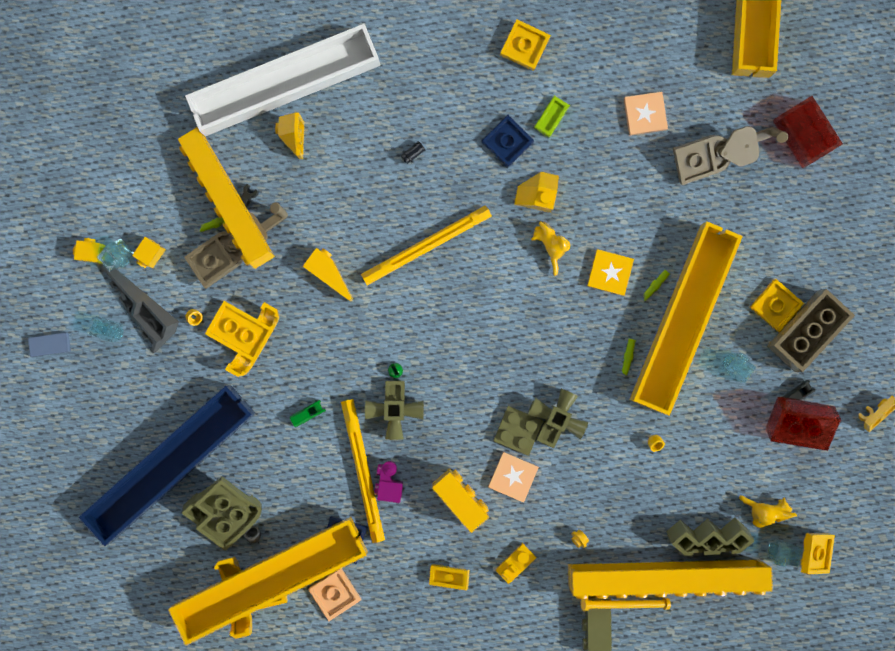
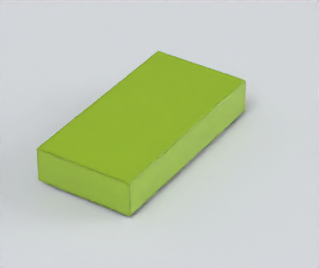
(551, 116)

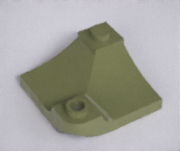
(222, 512)

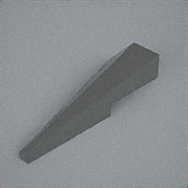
(150, 316)

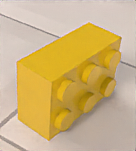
(461, 499)

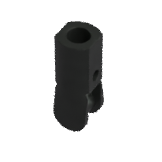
(797, 395)

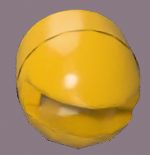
(190, 320)
(655, 443)

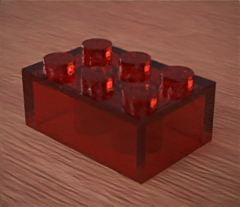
(808, 131)
(802, 423)

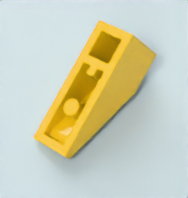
(326, 270)

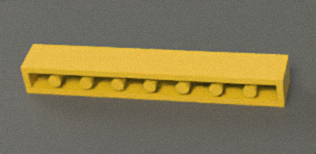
(226, 198)

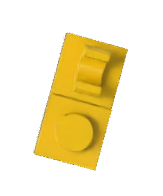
(885, 407)
(515, 563)
(449, 577)

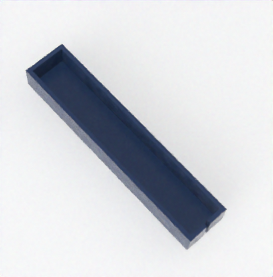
(167, 465)

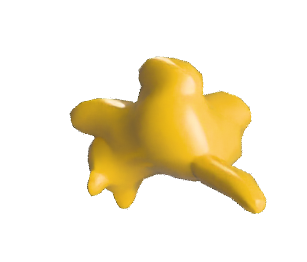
(555, 245)
(767, 514)

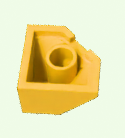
(291, 132)
(538, 192)

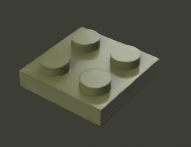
(518, 430)

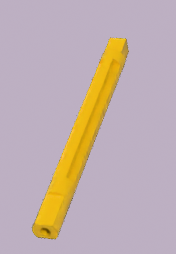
(426, 245)
(362, 470)

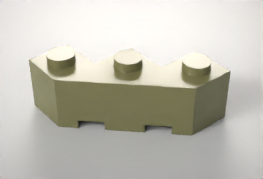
(709, 538)

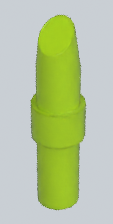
(214, 223)
(656, 284)
(628, 356)

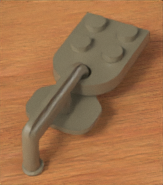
(702, 158)
(216, 259)

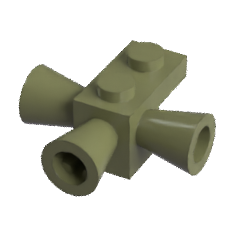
(394, 409)
(557, 419)

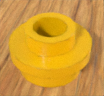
(579, 539)

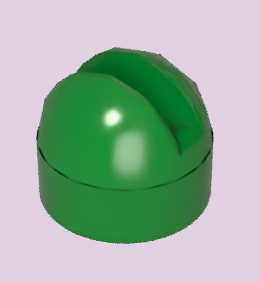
(399, 368)

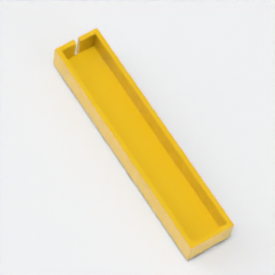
(756, 38)
(685, 318)
(669, 578)
(268, 581)

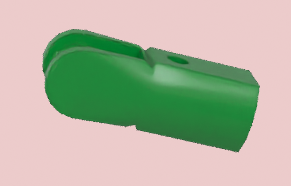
(304, 415)

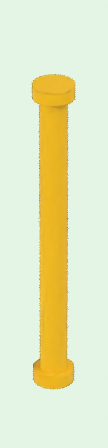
(606, 604)

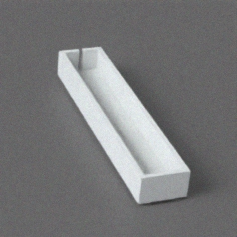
(283, 80)

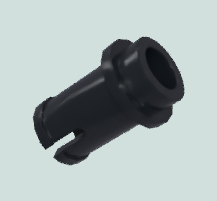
(412, 152)

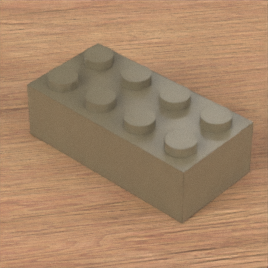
(810, 330)

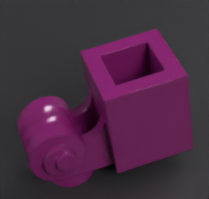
(387, 488)

